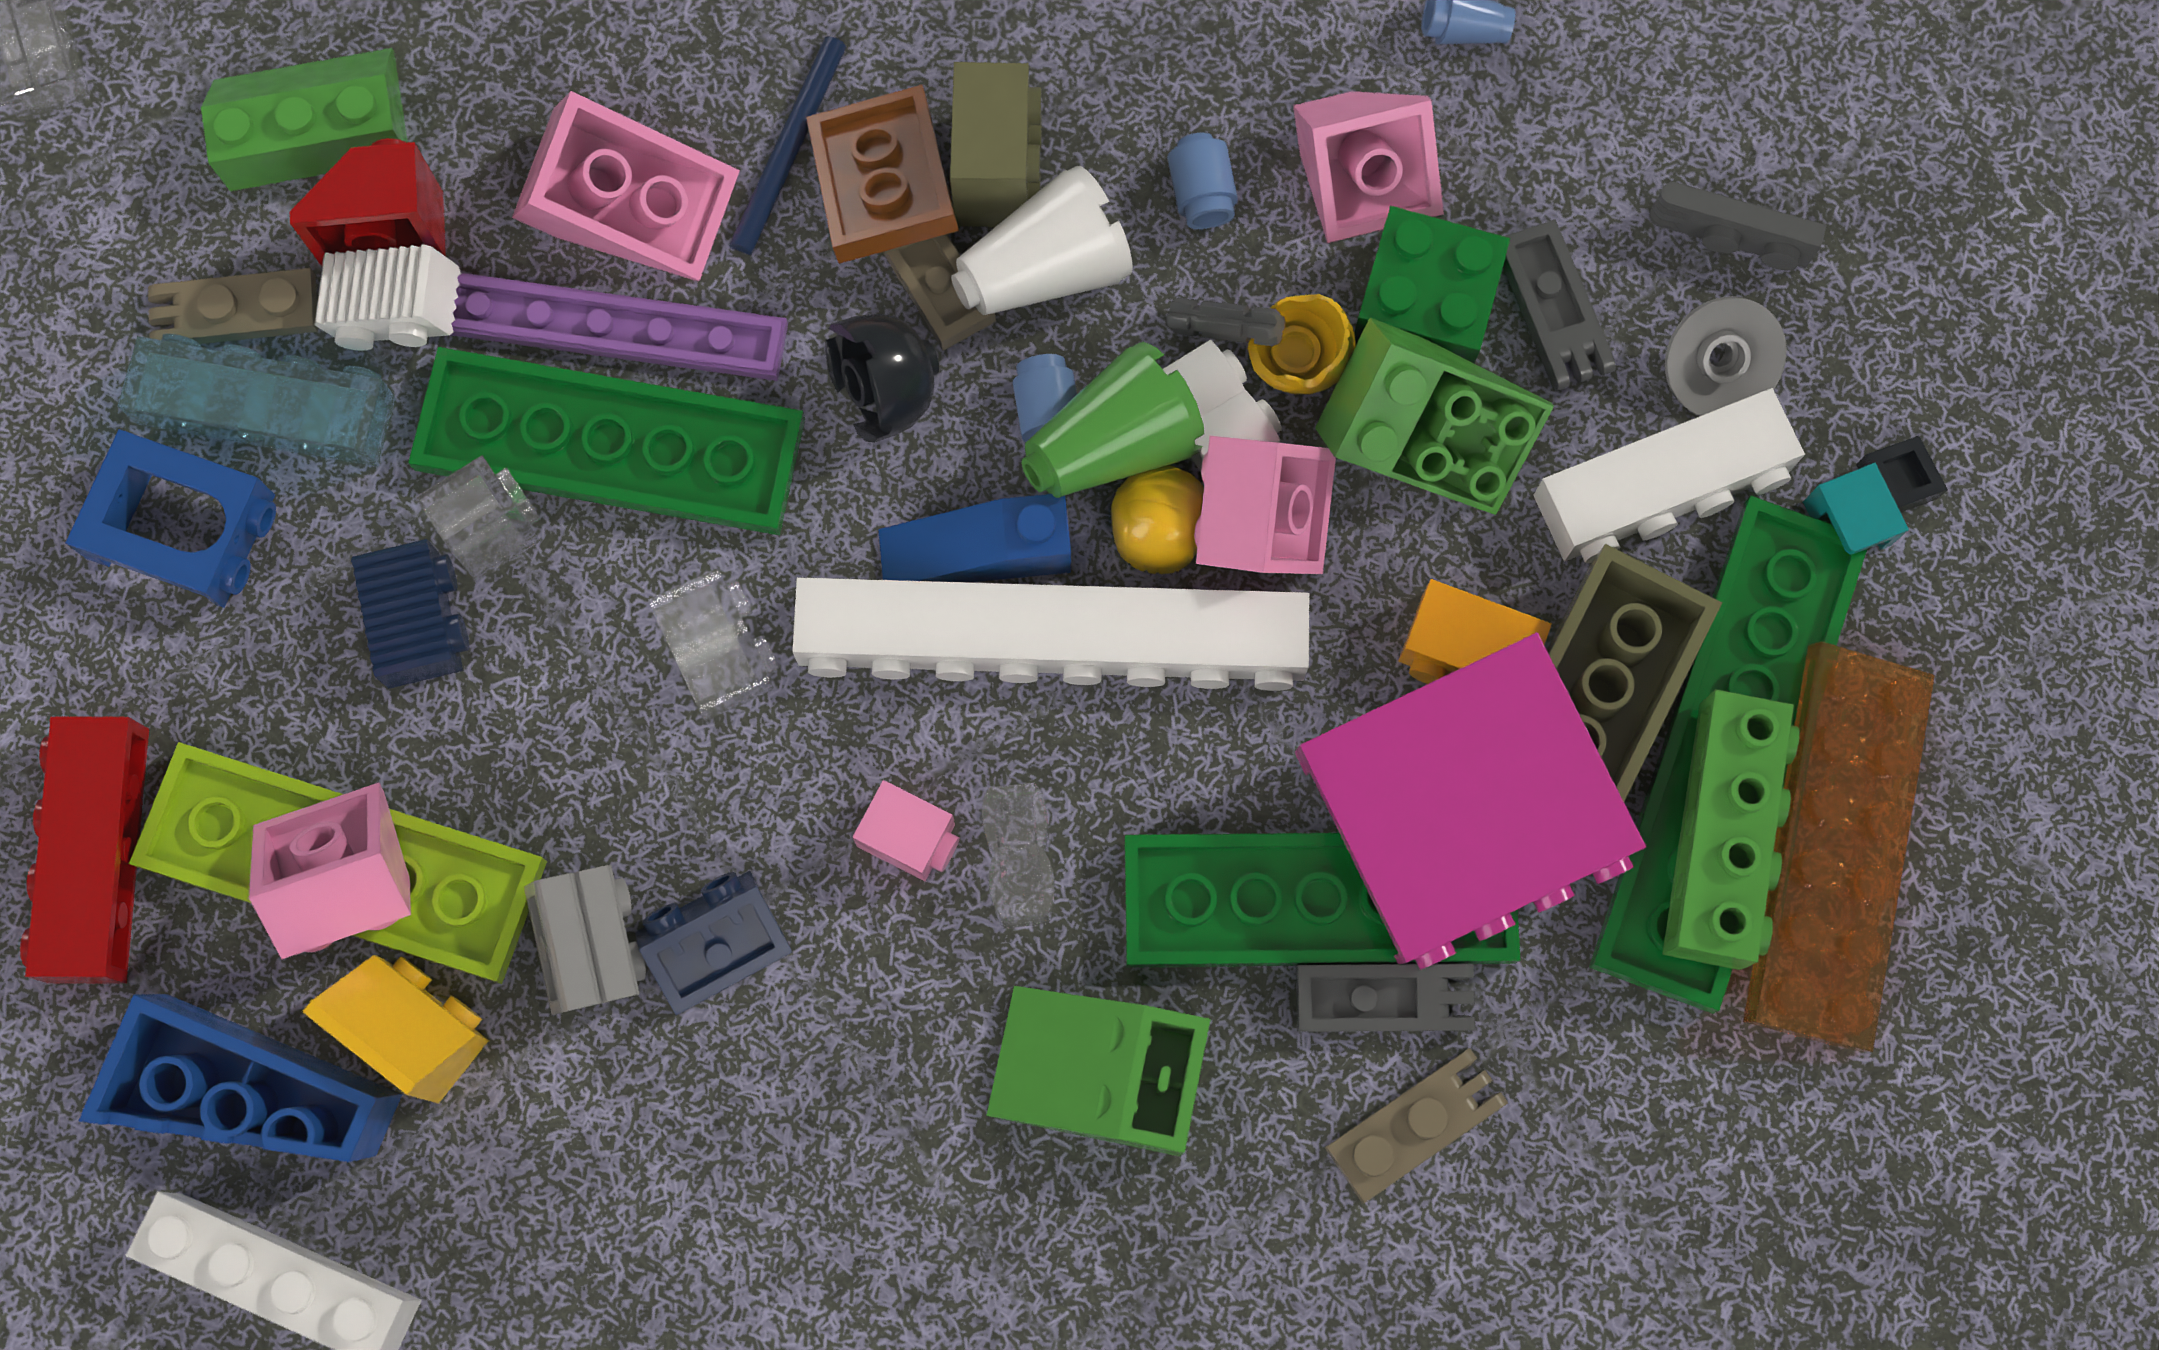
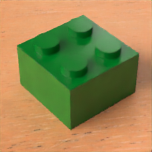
(1434, 280)

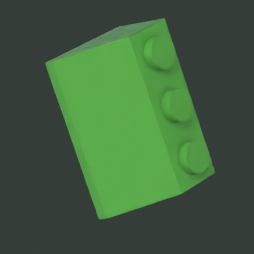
(300, 117)

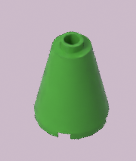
(1116, 427)

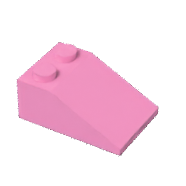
(625, 189)

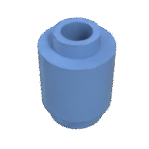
(1203, 181)
(1041, 391)

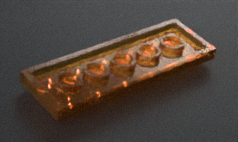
(1841, 848)

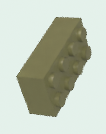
(1628, 654)

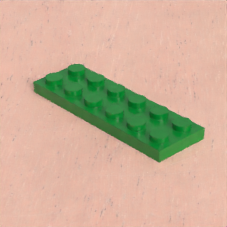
(610, 440)
(1264, 905)

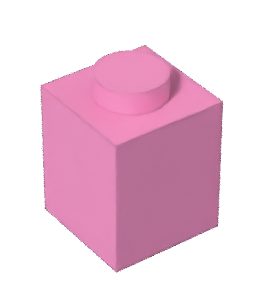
(907, 832)

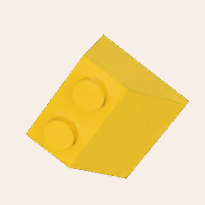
(400, 1026)

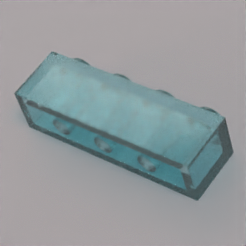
(258, 399)

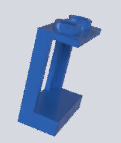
(115, 495)

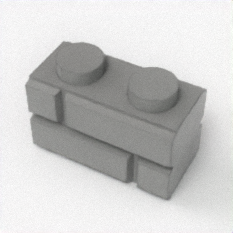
(584, 938)

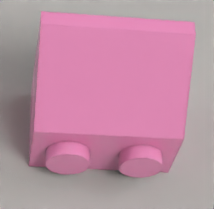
(1264, 506)
(328, 872)

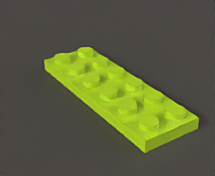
(462, 887)

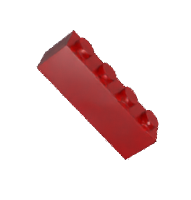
(85, 843)

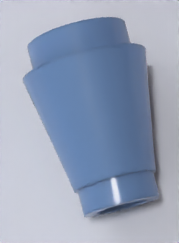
(1467, 21)

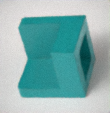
(1859, 509)

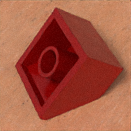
(372, 202)

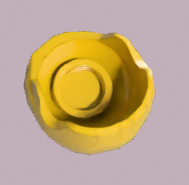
(1312, 346)
(1157, 519)

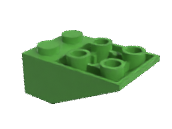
(1431, 418)
(1099, 1069)

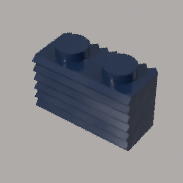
(410, 613)

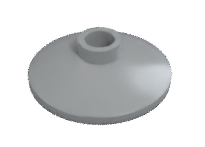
(1751, 358)

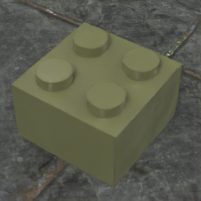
(993, 141)

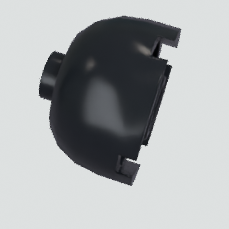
(884, 365)

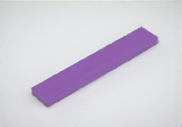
(619, 326)

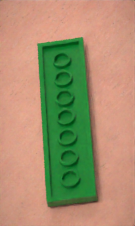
(1779, 592)

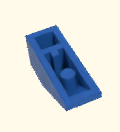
(981, 542)

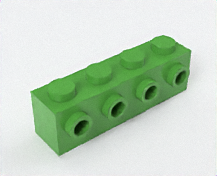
(1730, 831)

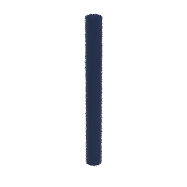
(787, 146)

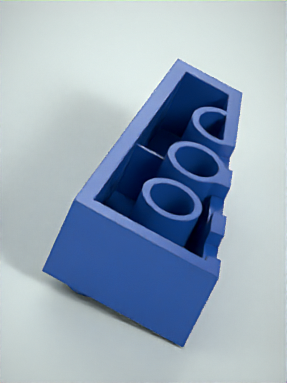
(233, 1086)

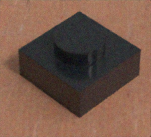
(1908, 473)

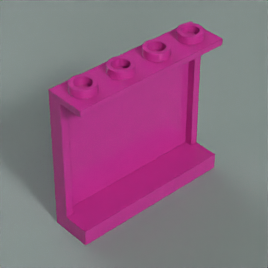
(1472, 801)

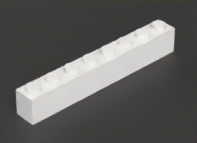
(1051, 631)

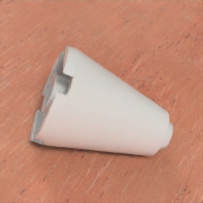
(1045, 249)

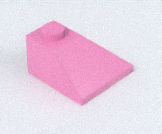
(1368, 155)

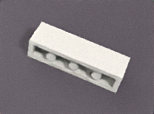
(1670, 475)
(271, 1276)

